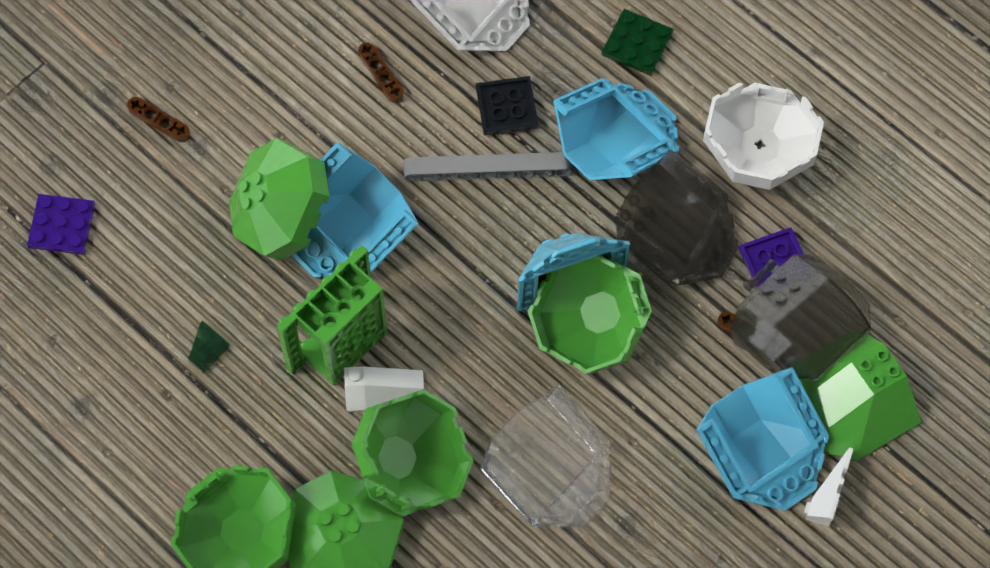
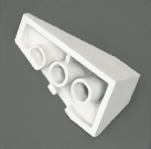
(376, 385)
(824, 502)

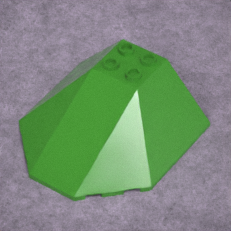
(863, 400)

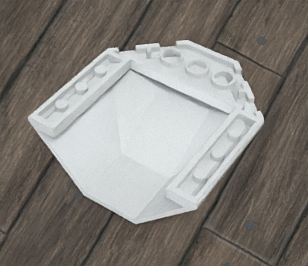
(477, 23)

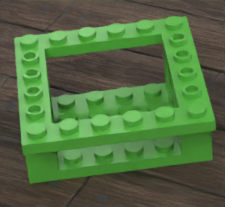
(340, 316)

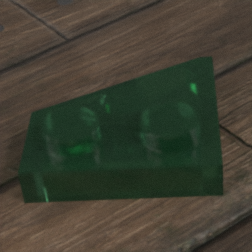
(207, 347)

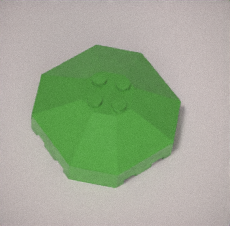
(278, 199)
(590, 313)
(412, 452)
(235, 521)
(342, 526)

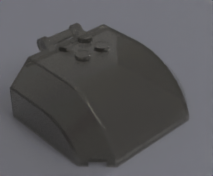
(800, 317)

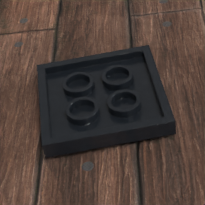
(506, 105)

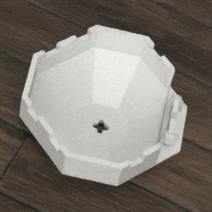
(765, 115)

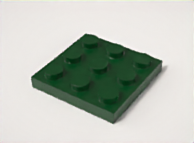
(637, 42)

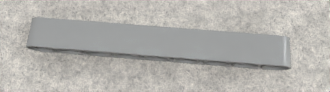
(486, 166)

